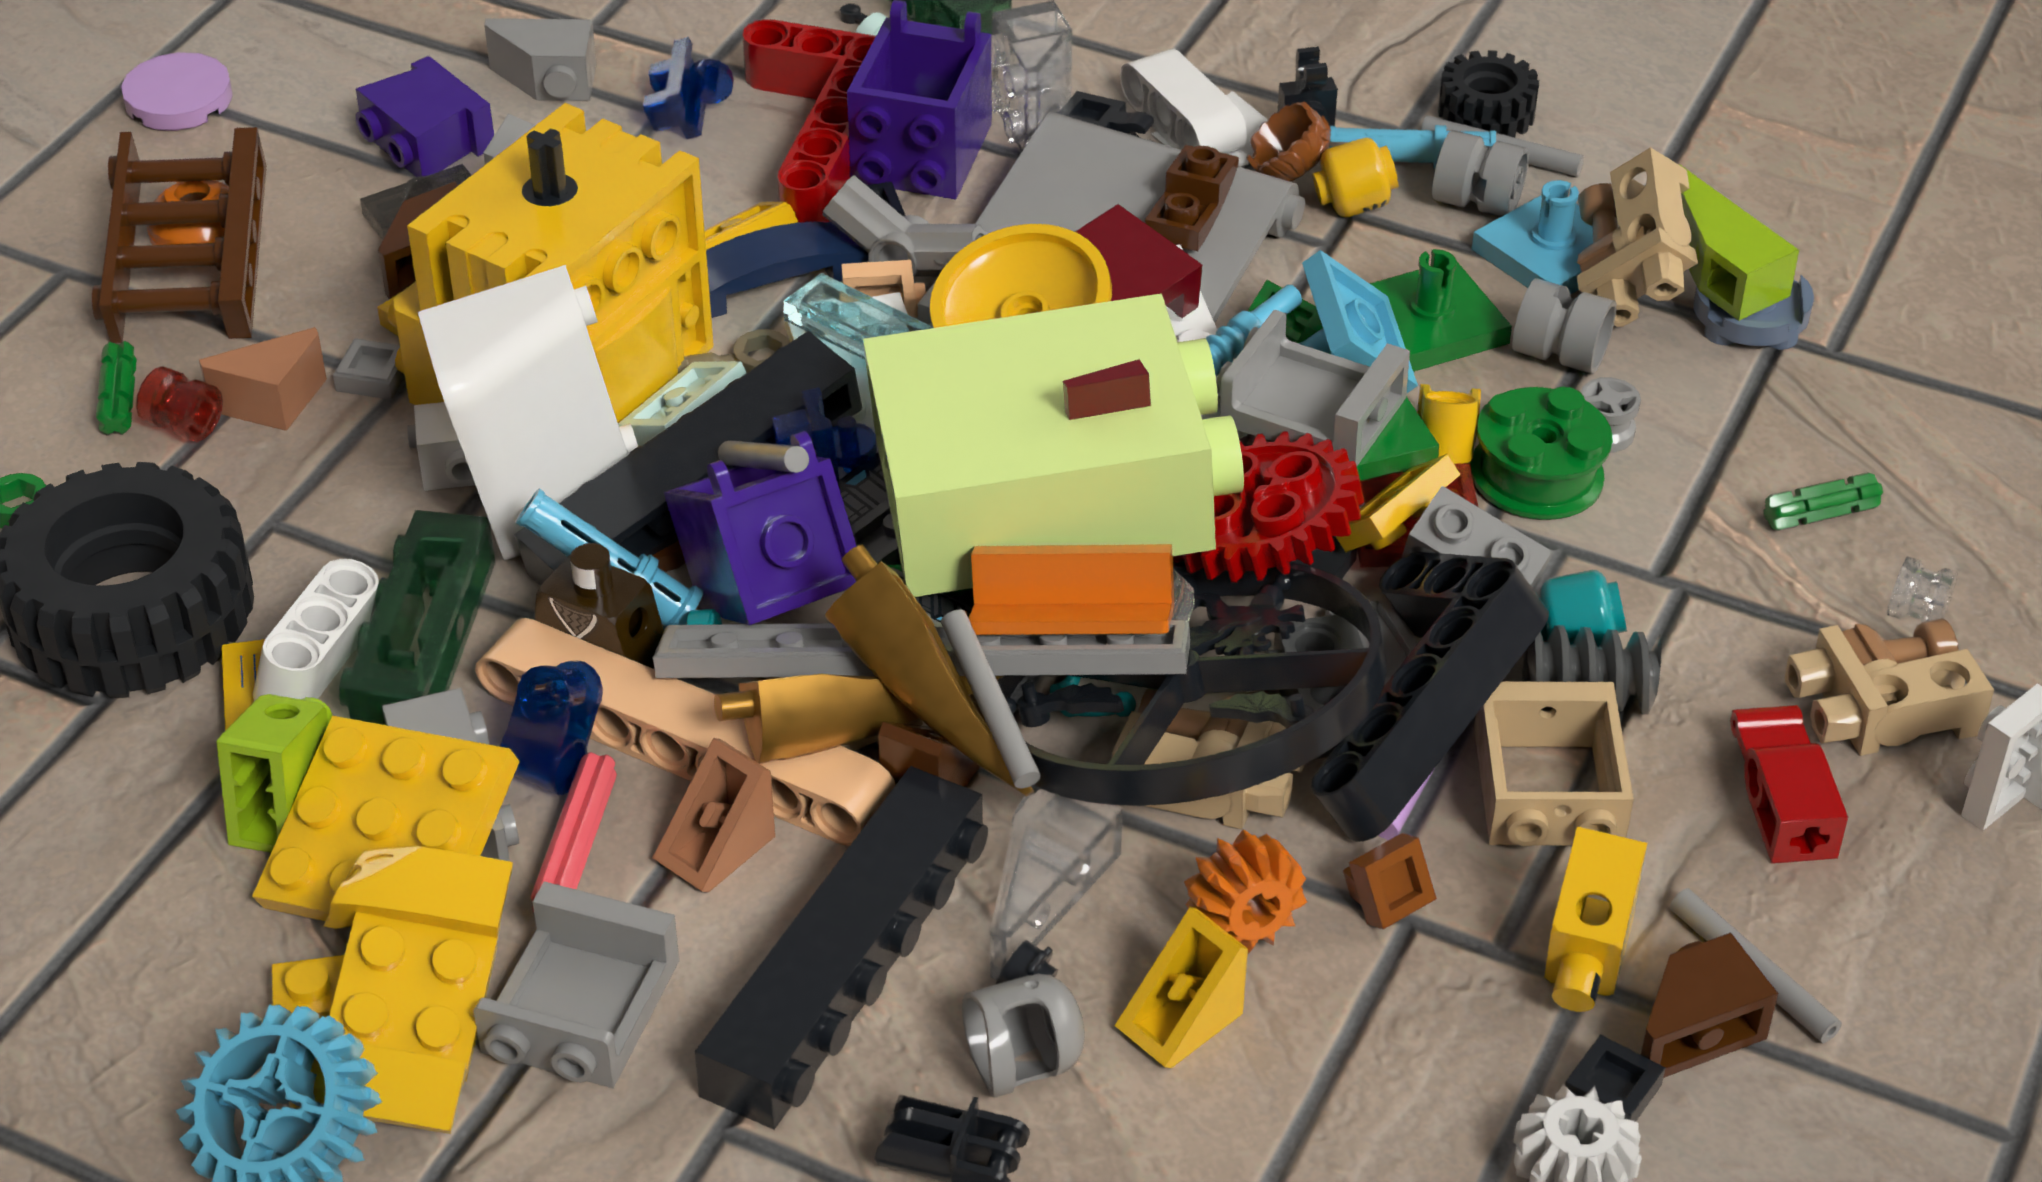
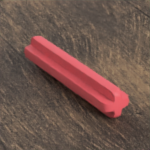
(578, 822)

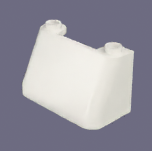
(525, 393)

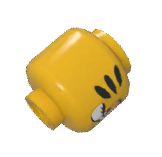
(1355, 177)

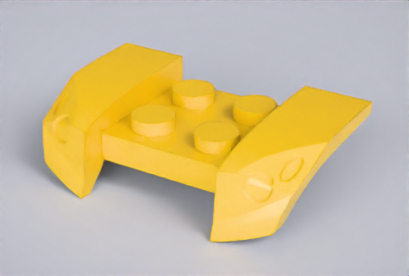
(415, 973)

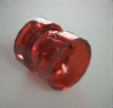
(174, 401)

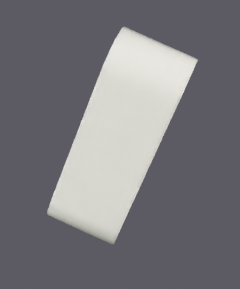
(1183, 102)
(317, 632)

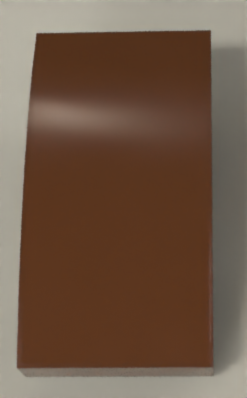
(1193, 195)

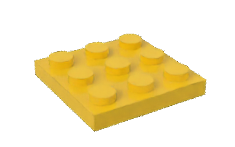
(377, 792)

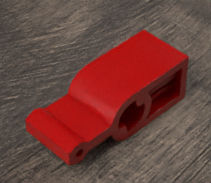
(1789, 785)

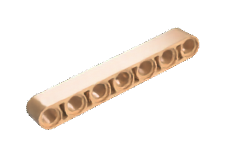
(675, 723)

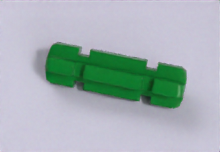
(116, 388)
(1823, 501)

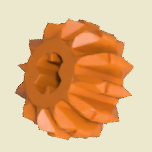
(1248, 888)

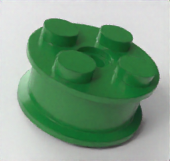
(1541, 452)

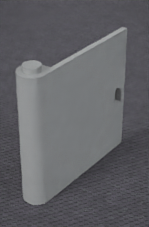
(1083, 169)

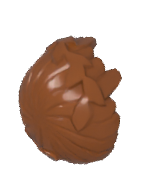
(1290, 142)

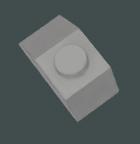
(544, 56)

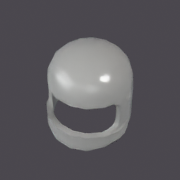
(1016, 1019)

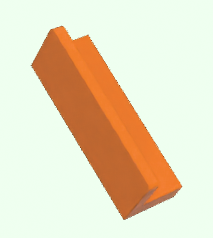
(1072, 589)

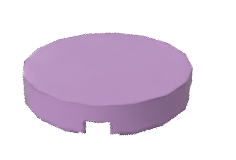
(176, 90)

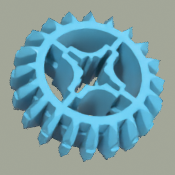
(286, 1050)

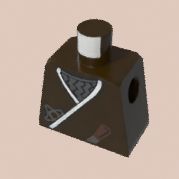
(601, 605)

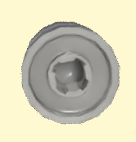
(1480, 173)
(1564, 325)

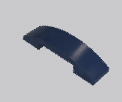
(777, 255)

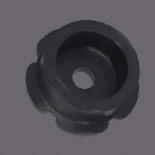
(1027, 961)

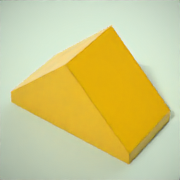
(1188, 991)

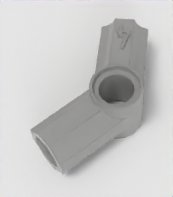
(896, 237)

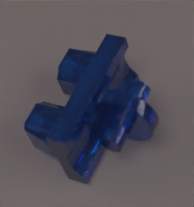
(684, 90)
(845, 444)

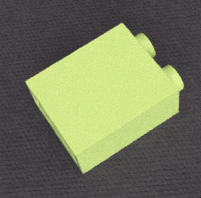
(988, 458)

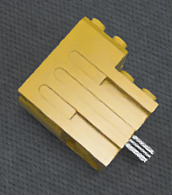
(582, 203)

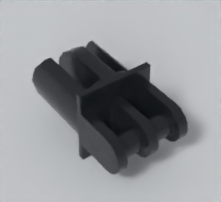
(951, 1142)

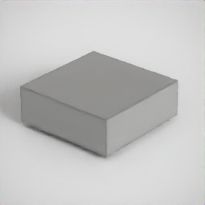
(369, 370)

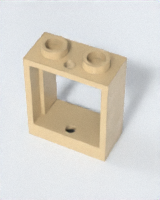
(1580, 717)

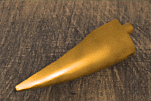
(906, 654)
(812, 712)

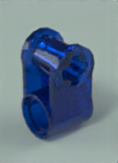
(549, 728)

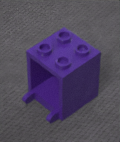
(921, 105)
(763, 537)

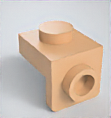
(885, 278)

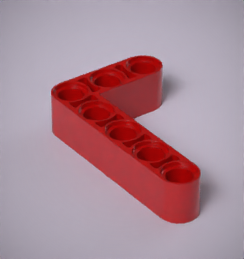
(816, 66)

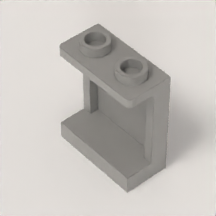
(1305, 390)
(581, 986)

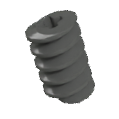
(1631, 669)

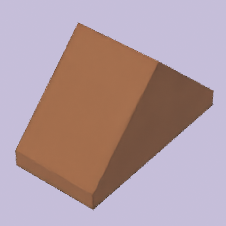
(268, 379)
(720, 818)

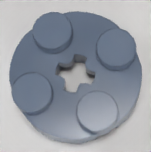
(1773, 326)

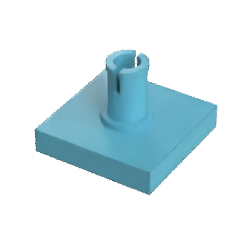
(1538, 238)
(1352, 313)

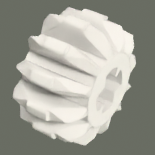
(1576, 1140)

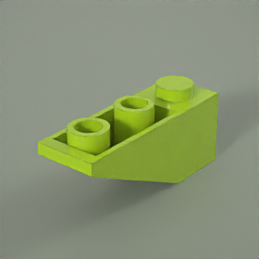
(1738, 257)

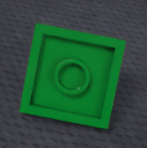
(1443, 312)

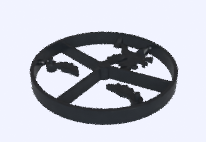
(1236, 634)

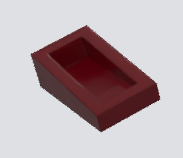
(1107, 391)

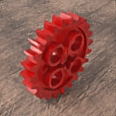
(1289, 507)

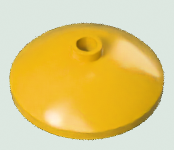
(1019, 274)

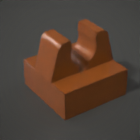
(1390, 881)

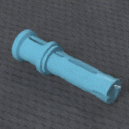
(568, 531)

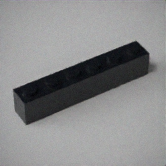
(630, 498)
(840, 948)

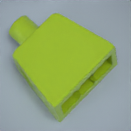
(265, 763)

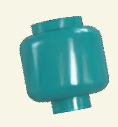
(1582, 601)

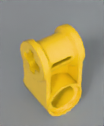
(1451, 420)

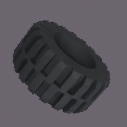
(134, 630)

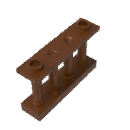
(233, 254)

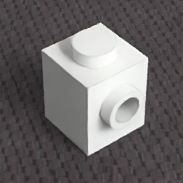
(439, 449)

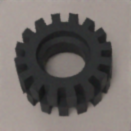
(1489, 93)

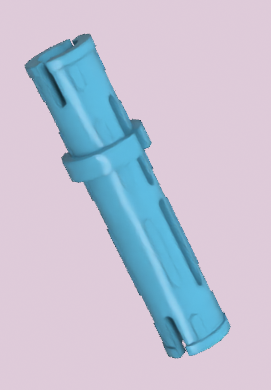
(1407, 145)

